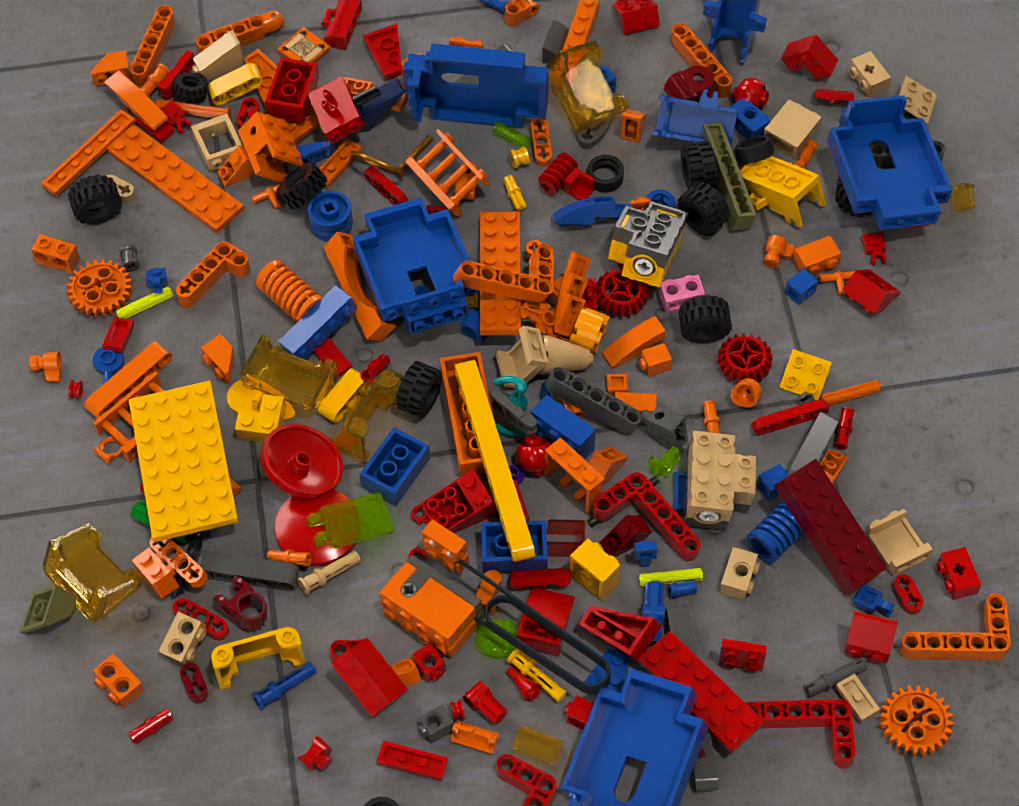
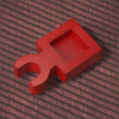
(175, 115)
(875, 246)

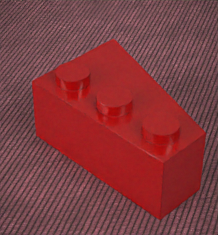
(620, 630)

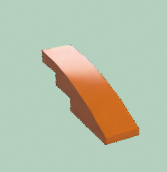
(136, 100)
(571, 293)

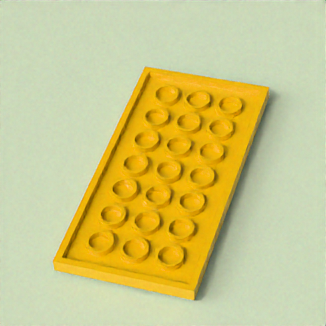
(182, 461)

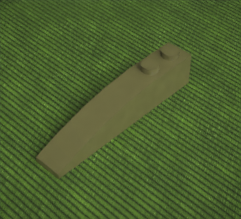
(730, 180)

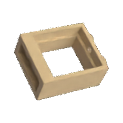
(210, 129)

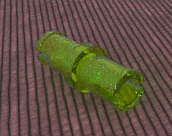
(512, 134)

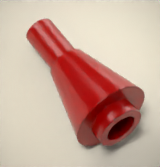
(528, 688)

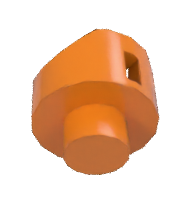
(746, 393)

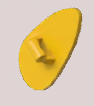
(250, 400)

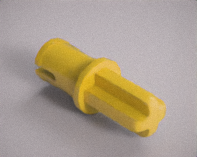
(514, 192)

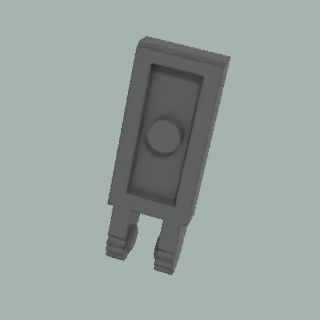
(513, 413)

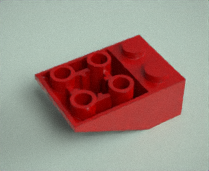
(461, 503)
(553, 606)

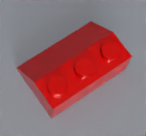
(369, 677)

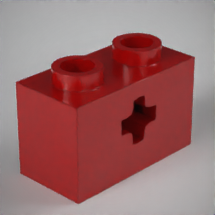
(958, 573)

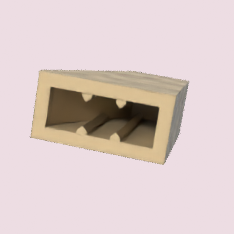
(219, 58)

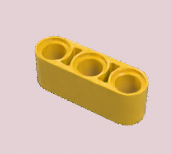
(235, 84)
(342, 396)

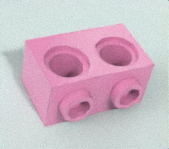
(681, 290)

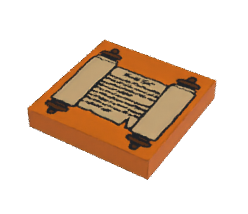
(304, 47)

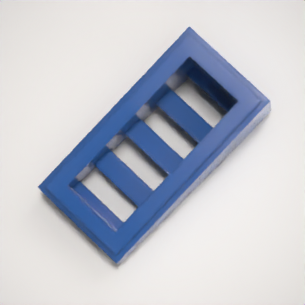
(316, 151)

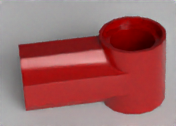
(481, 699)

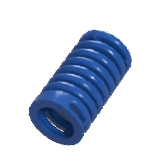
(774, 532)

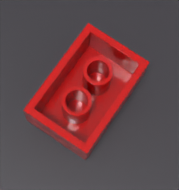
(290, 89)

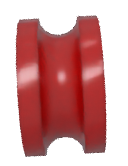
(75, 389)
(457, 710)

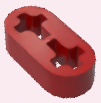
(243, 111)
(912, 592)

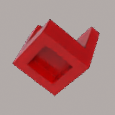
(579, 184)

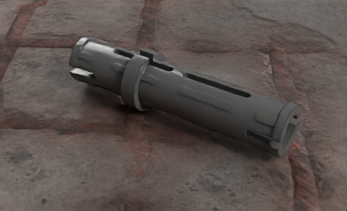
(827, 681)

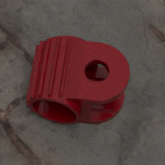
(685, 87)
(243, 599)

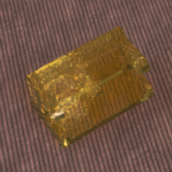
(538, 744)

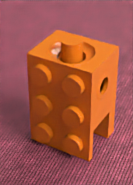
(269, 146)

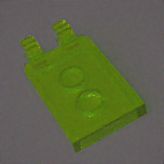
(352, 521)

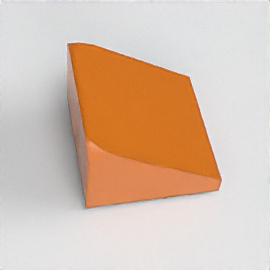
(406, 671)

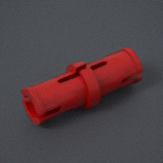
(375, 367)
(844, 428)
(150, 726)

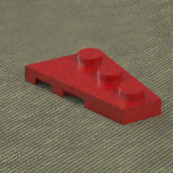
(385, 50)

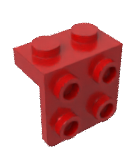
(637, 15)

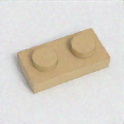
(858, 697)

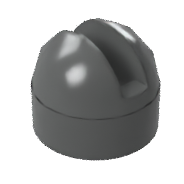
(805, 395)

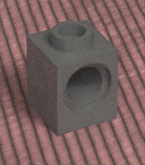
(437, 715)

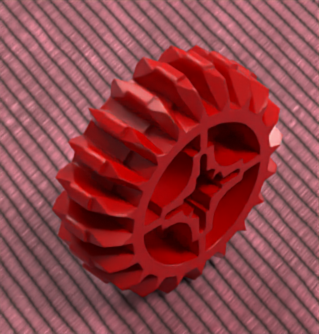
(620, 298)
(755, 353)

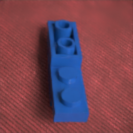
(585, 211)

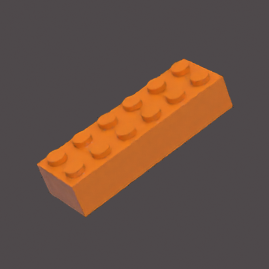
(463, 435)

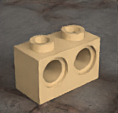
(178, 636)

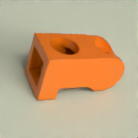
(487, 591)

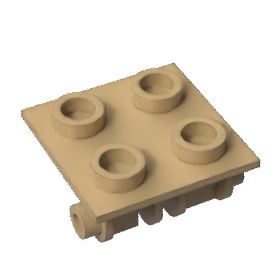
(919, 99)

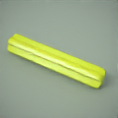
(144, 303)
(668, 577)

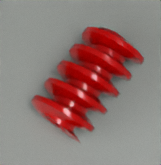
(557, 171)

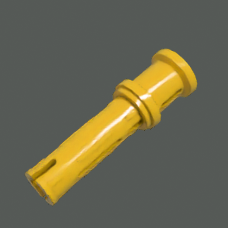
(531, 665)

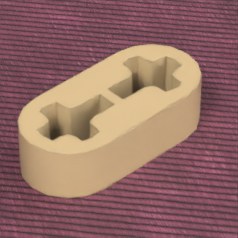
(125, 187)

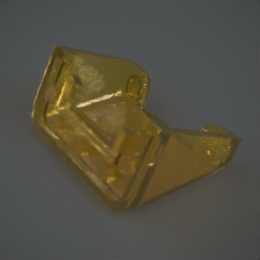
(582, 87)
(288, 375)
(379, 394)
(86, 571)

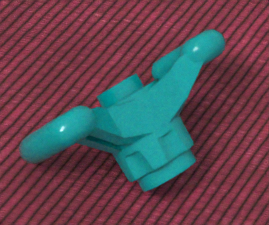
(517, 398)

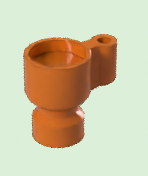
(775, 248)
(50, 362)

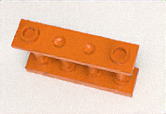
(431, 177)
(105, 421)

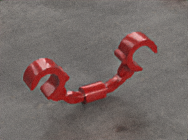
(418, 520)

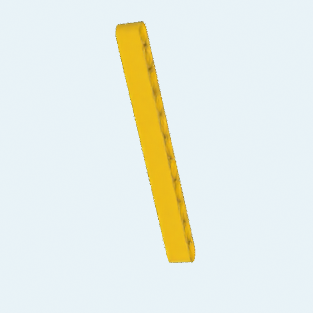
(494, 461)

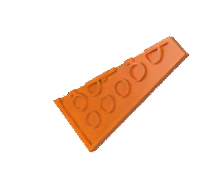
(267, 70)

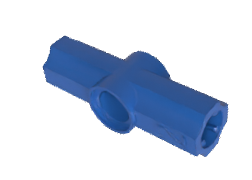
(654, 605)

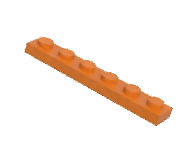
(87, 153)

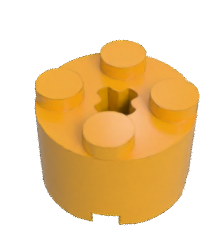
(589, 329)

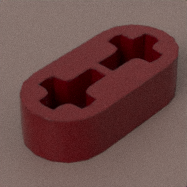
(198, 681)

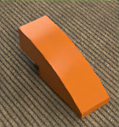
(633, 342)

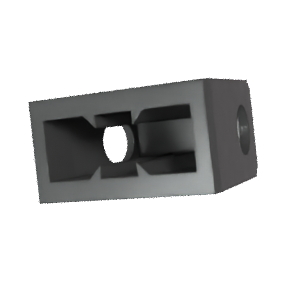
(666, 427)

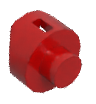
(317, 755)

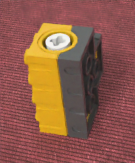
(647, 241)

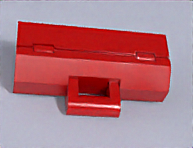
(344, 22)

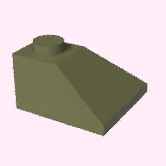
(47, 608)

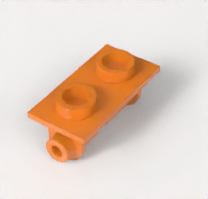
(474, 737)

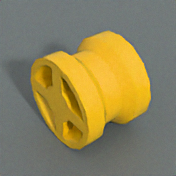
(519, 157)

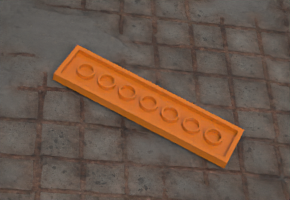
(175, 178)
(500, 249)

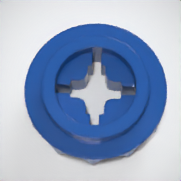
(659, 195)

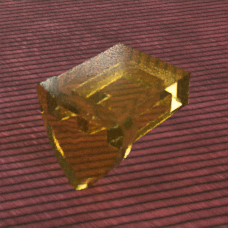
(963, 196)

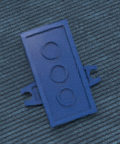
(736, 20)
(685, 118)

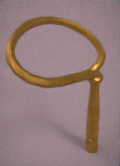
(385, 166)

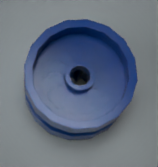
(330, 214)

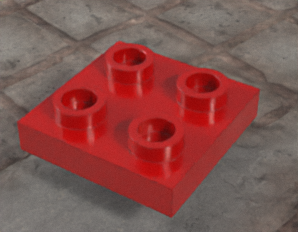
(742, 655)

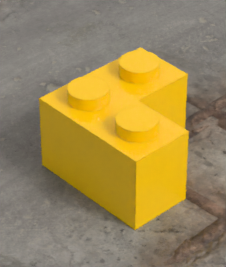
(257, 426)

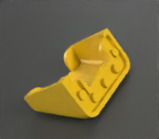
(229, 655)

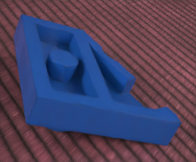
(618, 667)

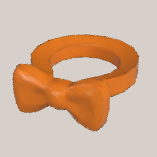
(107, 457)

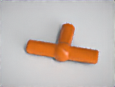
(270, 192)
(839, 277)

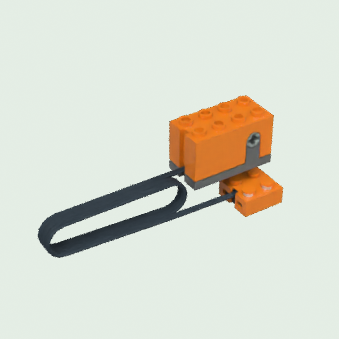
(449, 615)

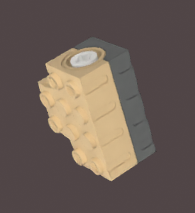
(716, 480)

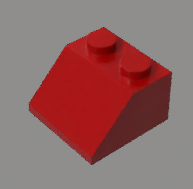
(870, 291)
(870, 637)

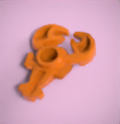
(542, 318)

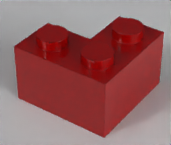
(810, 54)

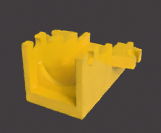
(781, 187)

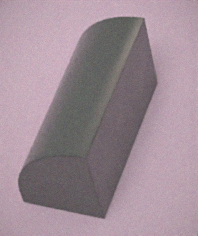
(554, 41)

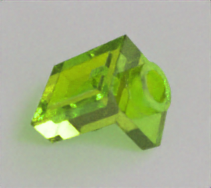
(665, 464)

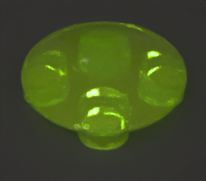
(492, 644)

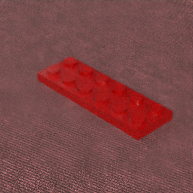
(719, 706)

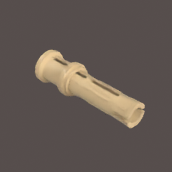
(321, 576)

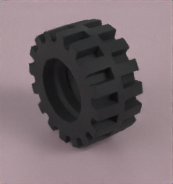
(190, 87)

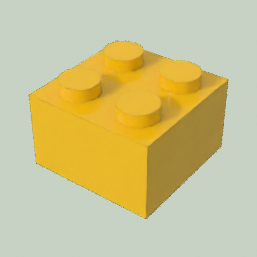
(595, 569)

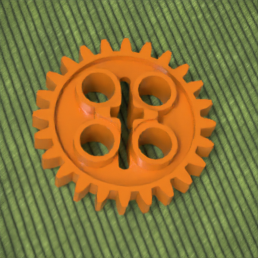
(99, 288)
(931, 736)

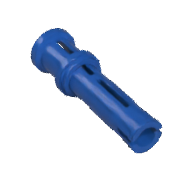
(276, 689)

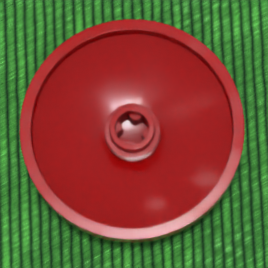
(301, 461)
(294, 534)

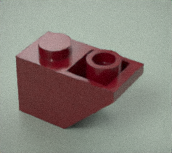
(625, 534)

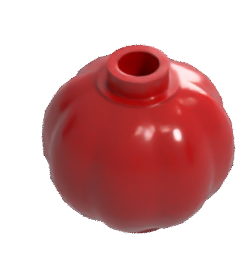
(752, 90)
(531, 454)

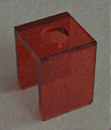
(564, 527)

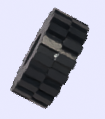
(301, 185)

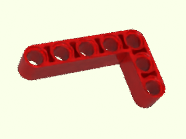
(650, 510)
(808, 719)
(531, 787)

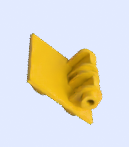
(805, 374)

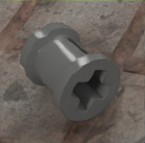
(129, 258)

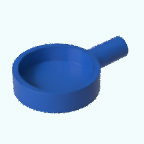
(107, 362)

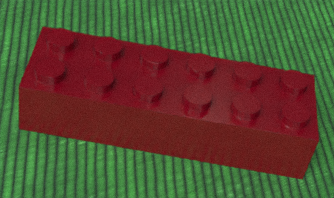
(830, 526)

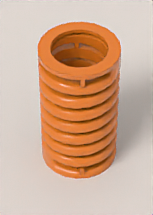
(287, 289)

